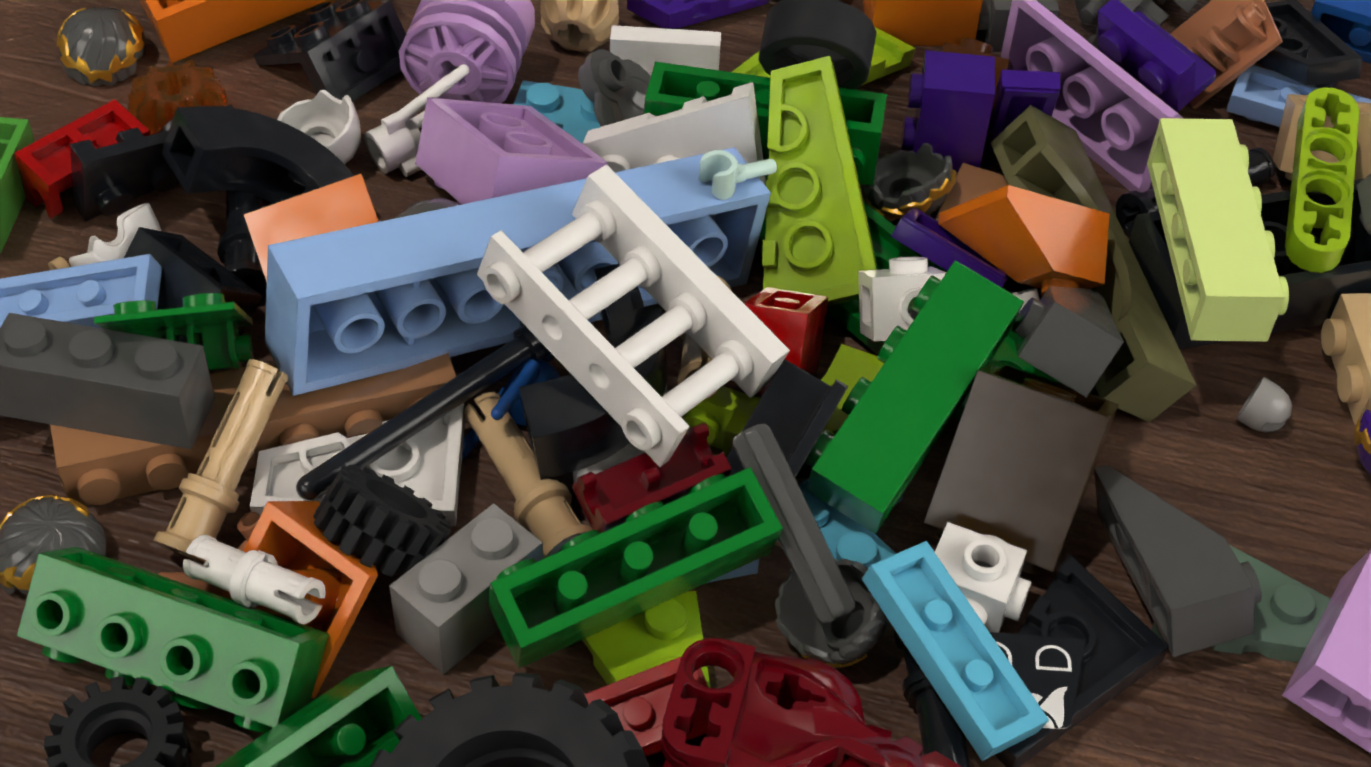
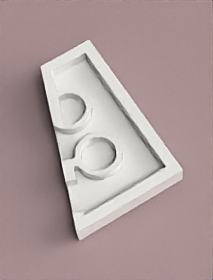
(682, 133)

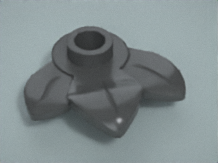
(613, 86)

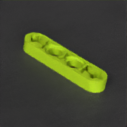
(1320, 176)

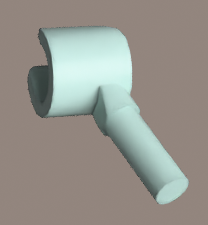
(726, 172)

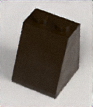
(1021, 461)

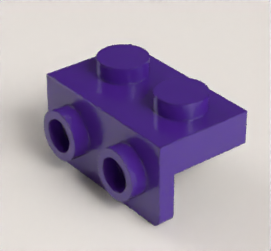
(1152, 55)

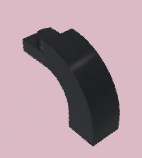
(246, 153)
(565, 420)

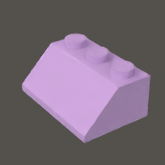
(497, 150)

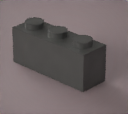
(103, 380)

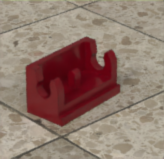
(628, 486)

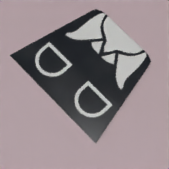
(1048, 669)

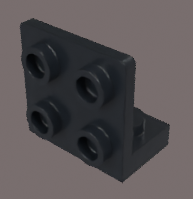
(341, 46)

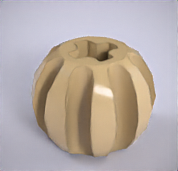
(579, 23)

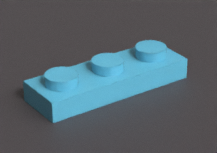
(954, 650)

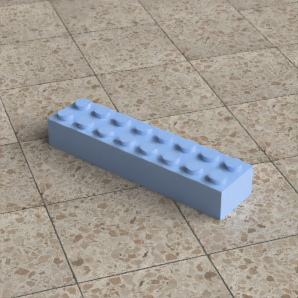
(411, 287)

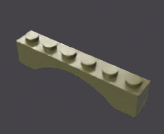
(1148, 367)

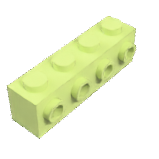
(1215, 231)

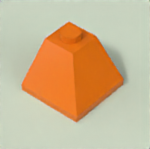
(1034, 237)
(291, 536)

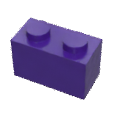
(951, 106)

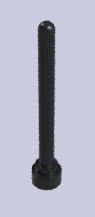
(426, 411)

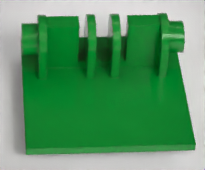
(200, 314)

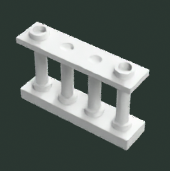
(675, 278)

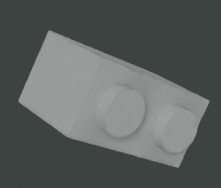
(445, 597)

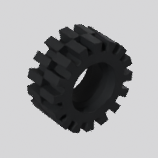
(380, 520)
(118, 713)

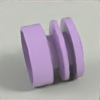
(476, 33)

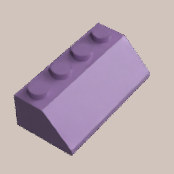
(1096, 97)

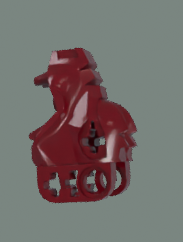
(777, 716)

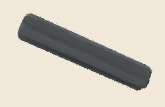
(800, 535)

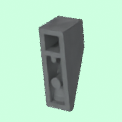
(1068, 336)
(1178, 566)

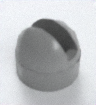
(1266, 407)

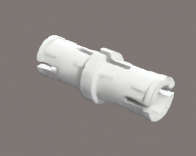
(254, 579)

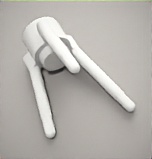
(398, 137)

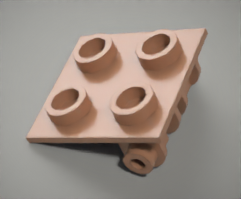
(1229, 39)

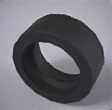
(816, 29)

